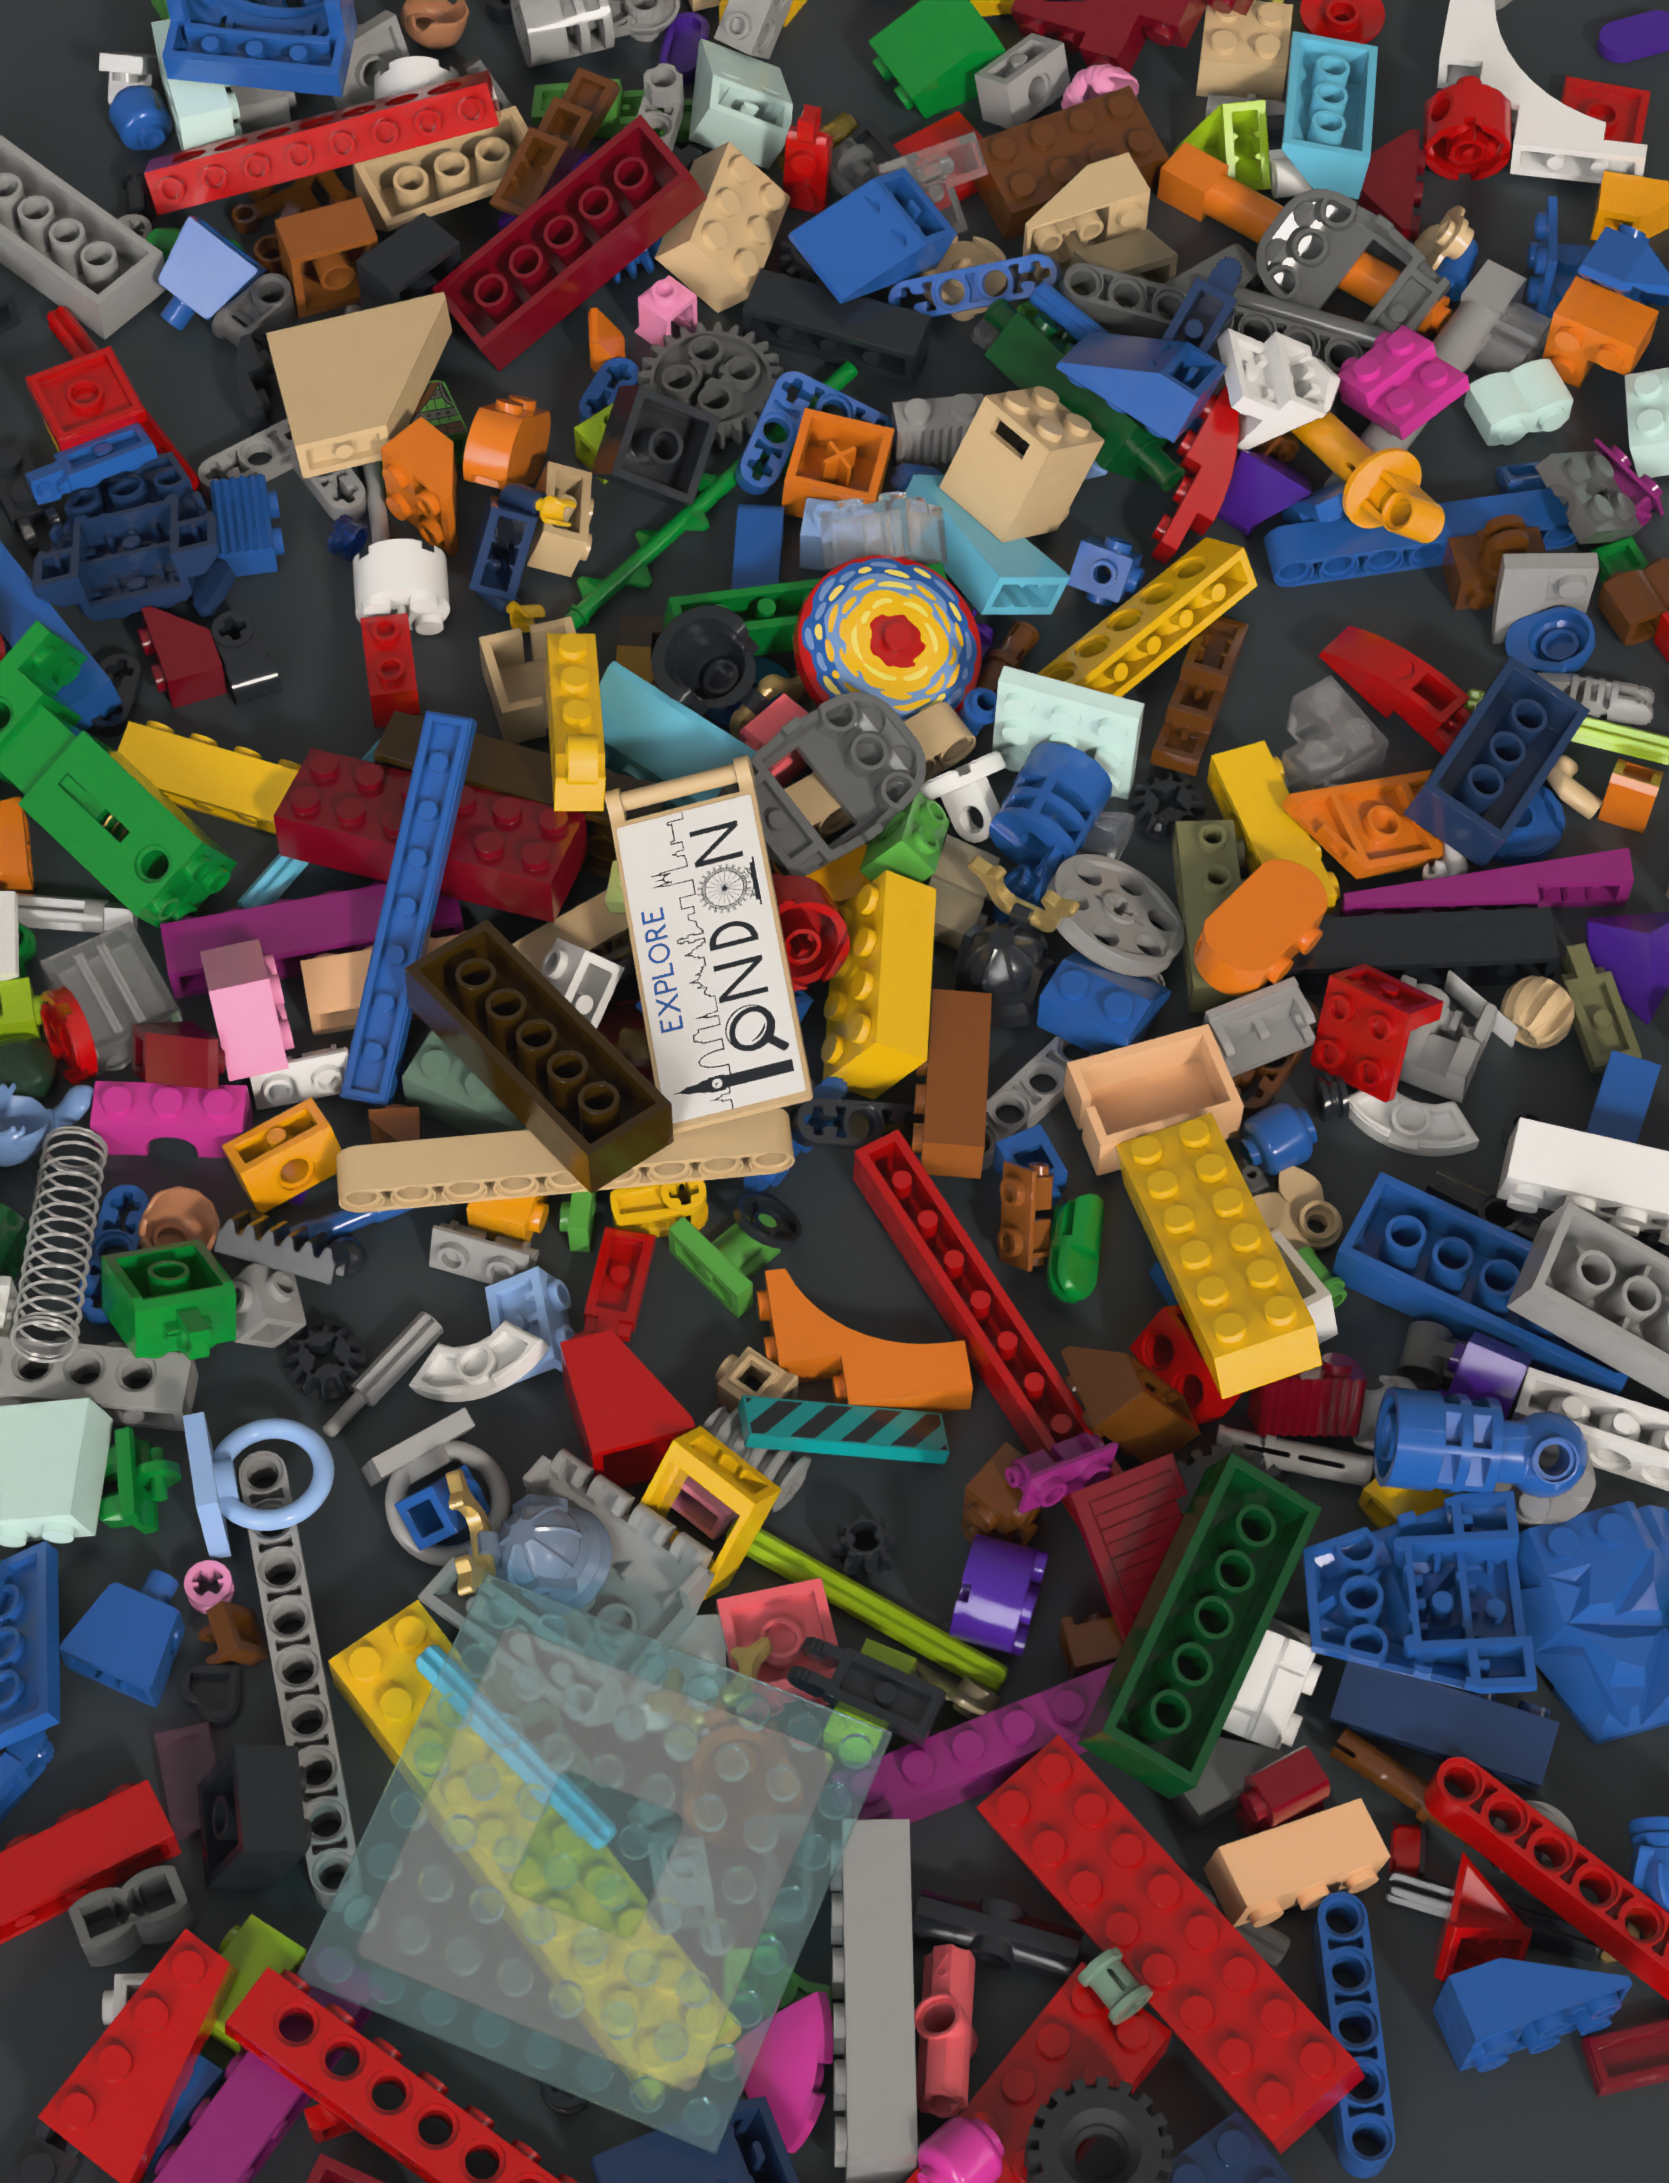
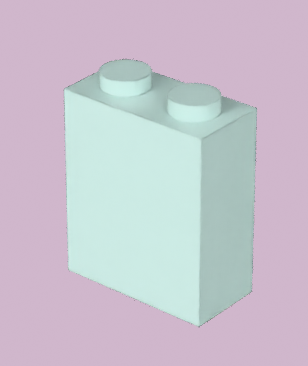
(51, 1470)

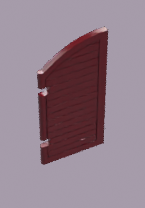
(1129, 1530)

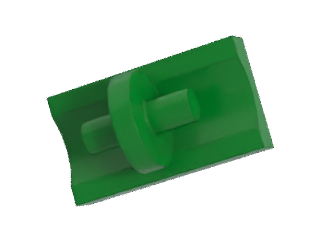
(141, 1482)

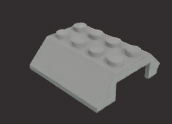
(650, 1581)

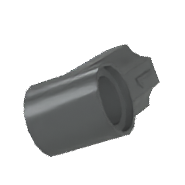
(1427, 1354)

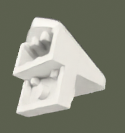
(1274, 385)

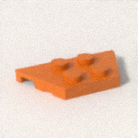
(1366, 824)

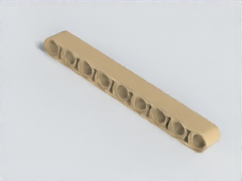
(521, 1166)

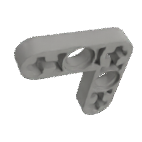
(278, 443)

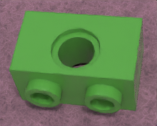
(909, 842)

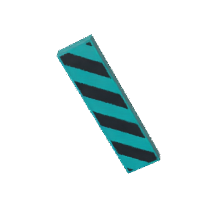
(843, 1429)

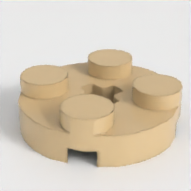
(964, 255)

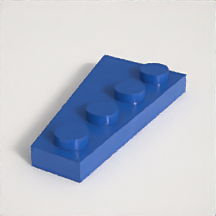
(29, 1643)

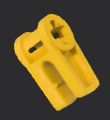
(658, 1207)

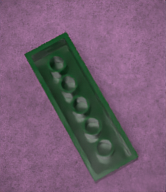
(1200, 1627)

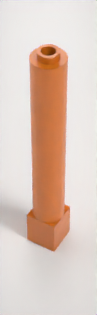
(1202, 187)

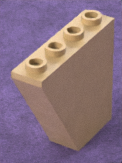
(357, 379)

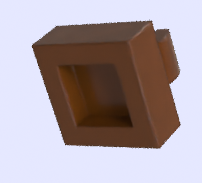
(235, 1633)

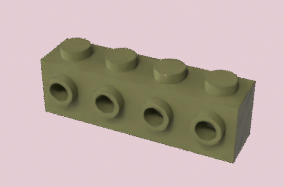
(1205, 875)

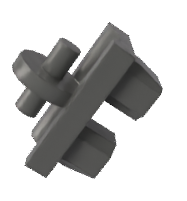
(851, 167)

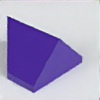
(1260, 490)
(1637, 956)

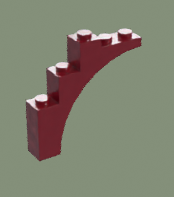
(1116, 29)

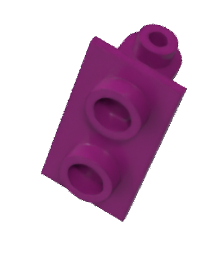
(1642, 491)
(1079, 1464)

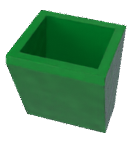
(936, 54)

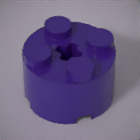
(998, 1594)

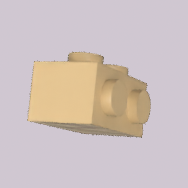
(560, 547)

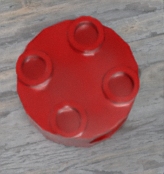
(1467, 130)

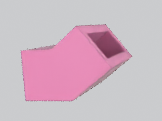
(704, 1509)

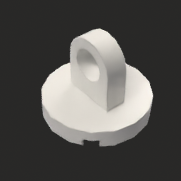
(967, 788)

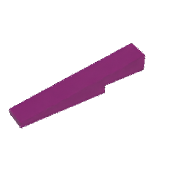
(1564, 882)

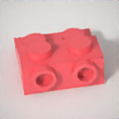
(786, 1617)

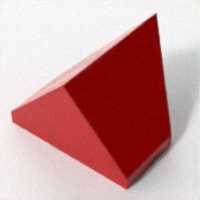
(1477, 1926)

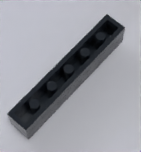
(1472, 943)

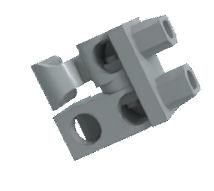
(1446, 1063)

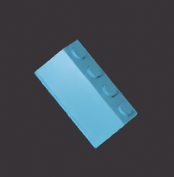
(1330, 111)
(659, 737)

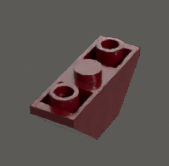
(1392, 185)

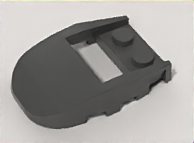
(1320, 241)
(863, 761)

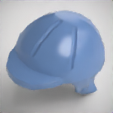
(27, 1121)

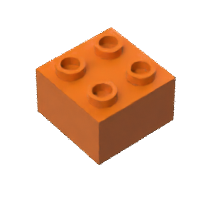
(836, 461)

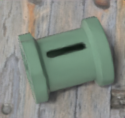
(1115, 1985)

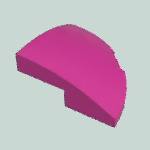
(792, 2067)

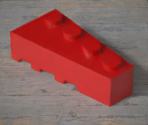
(134, 2074)

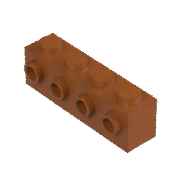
(955, 1085)

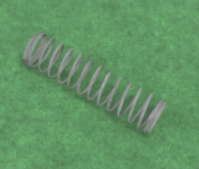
(63, 1169)

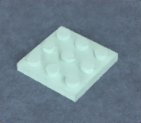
(1045, 710)

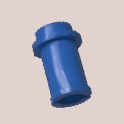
(978, 709)

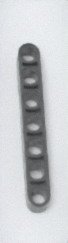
(1150, 298)

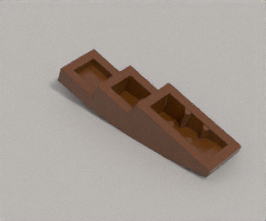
(557, 143)
(1199, 696)

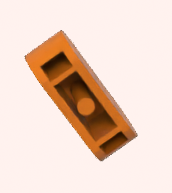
(507, 443)
(1261, 928)

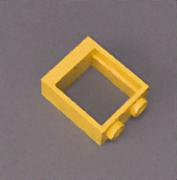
(725, 1477)

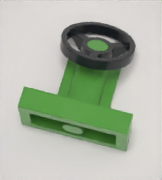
(738, 1252)

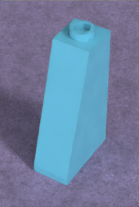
(992, 574)

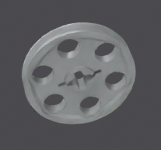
(1118, 916)

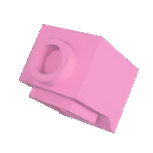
(663, 303)

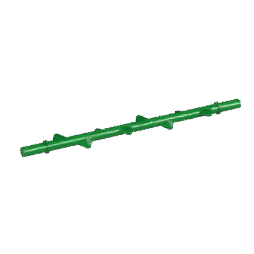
(691, 518)

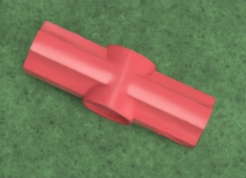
(945, 2031)

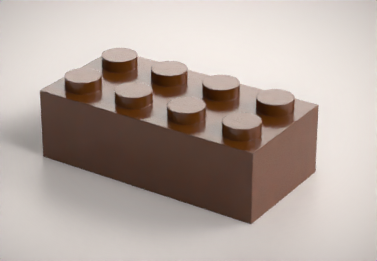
(1043, 155)

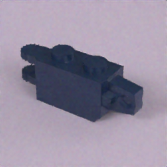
(1207, 307)

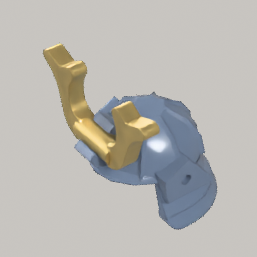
(539, 1547)

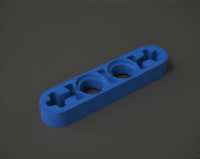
(974, 284)

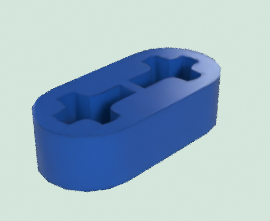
(600, 389)

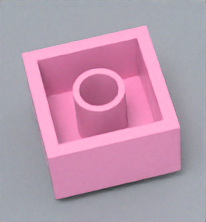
(248, 1009)

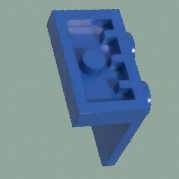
(1553, 262)

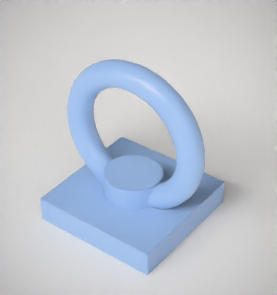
(217, 1484)

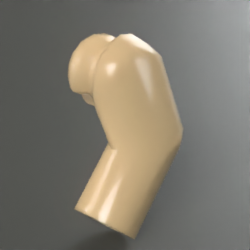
(1570, 790)

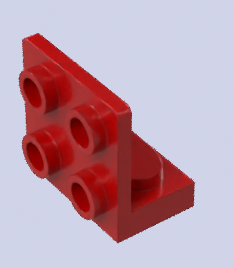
(1368, 1028)

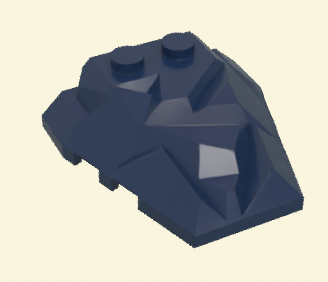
(129, 543)

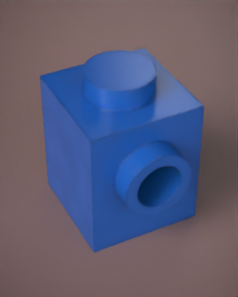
(428, 1510)

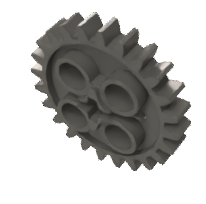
(715, 374)

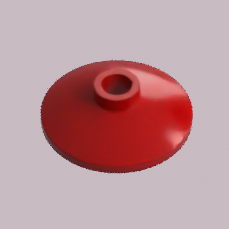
(1343, 19)

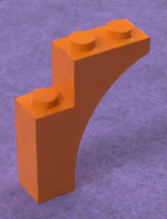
(860, 1366)

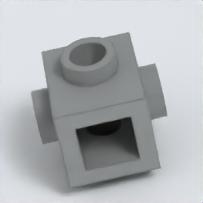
(267, 1306)

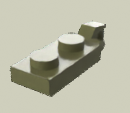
(1598, 1009)

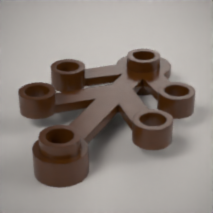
(290, 200)

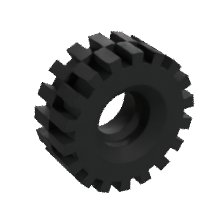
(1104, 2113)

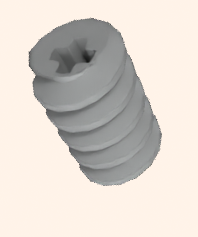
(770, 1462)

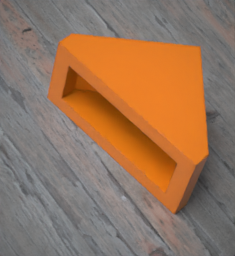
(1630, 795)

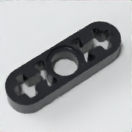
(839, 1135)

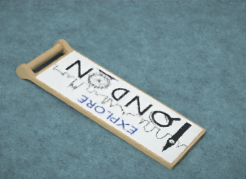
(709, 949)

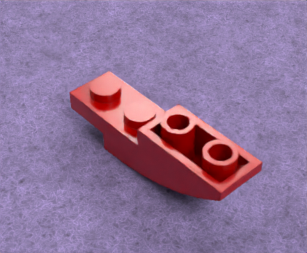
(1208, 469)
(1399, 683)

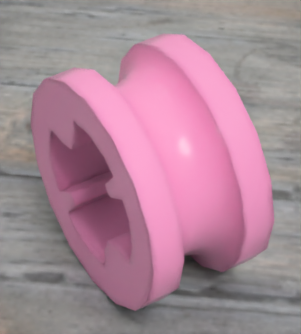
(208, 1571)

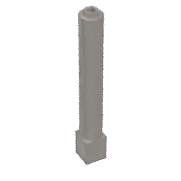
(1460, 337)

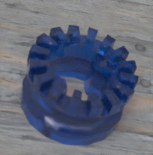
(348, 537)

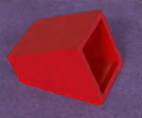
(619, 1408)

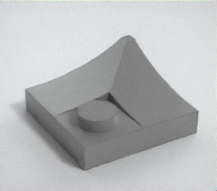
(1540, 582)

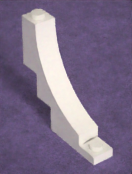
(1548, 134)

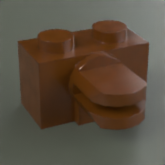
(1474, 561)

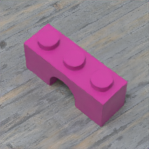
(138, 1112)

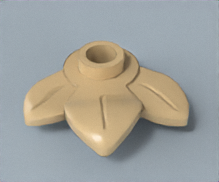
(1446, 239)
(1297, 1203)

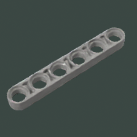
(1022, 1095)

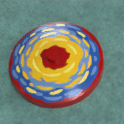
(888, 634)

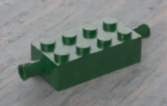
(1029, 356)

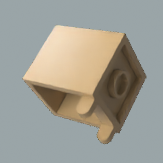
(1015, 492)

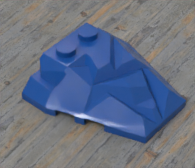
(1427, 1596)
(1601, 1616)

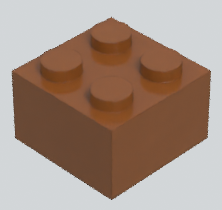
(321, 254)

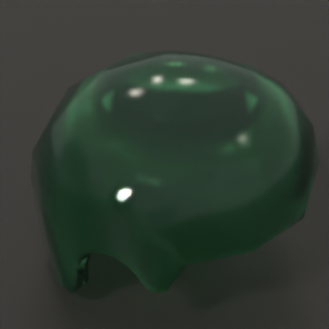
(29, 1065)

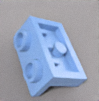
(536, 1305)

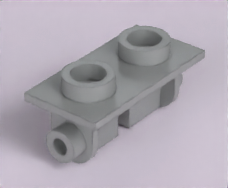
(471, 1255)

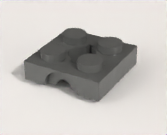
(1596, 504)

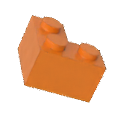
(1597, 328)

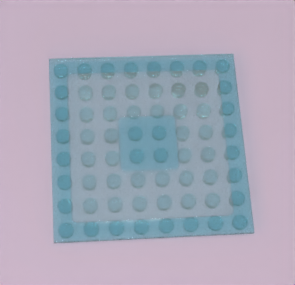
(597, 1861)

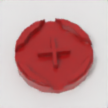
(69, 1035)

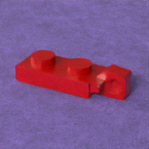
(808, 162)
(619, 1281)

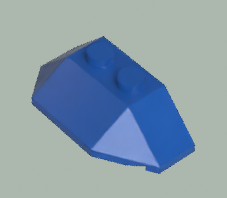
(1627, 266)

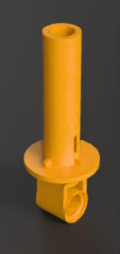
(1379, 485)

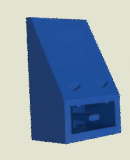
(875, 237)
(1148, 378)
(1522, 2006)

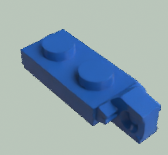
(91, 463)

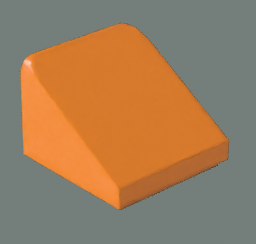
(604, 339)

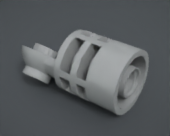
(573, 28)

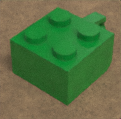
(169, 1299)

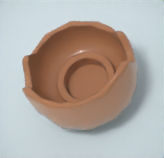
(434, 22)
(178, 1216)

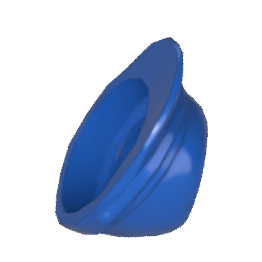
(1552, 640)

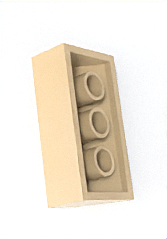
(438, 174)

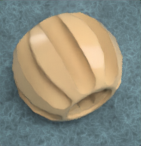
(1539, 1011)

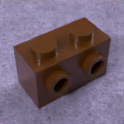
(993, 1504)

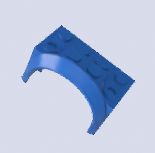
(261, 44)

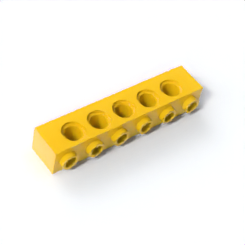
(1157, 620)

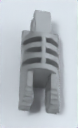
(1607, 699)

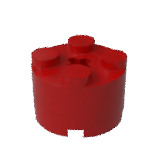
(811, 929)

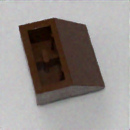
(1129, 1403)

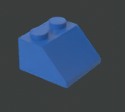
(1098, 1006)

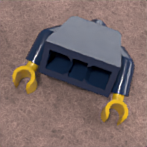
(504, 546)

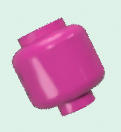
(961, 2153)

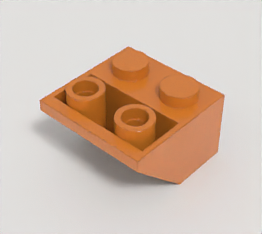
(423, 483)

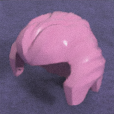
(1096, 82)

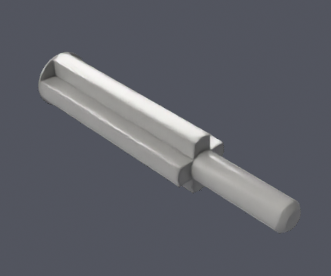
(387, 1369)

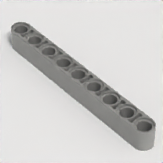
(296, 1653)

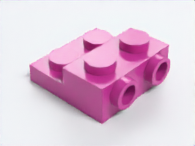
(1400, 382)

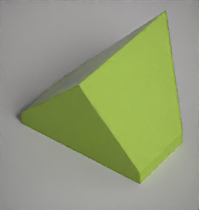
(1239, 138)

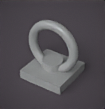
(373, 49)
(424, 1455)

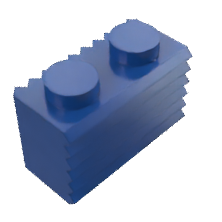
(245, 524)

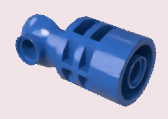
(1047, 816)
(1469, 1447)

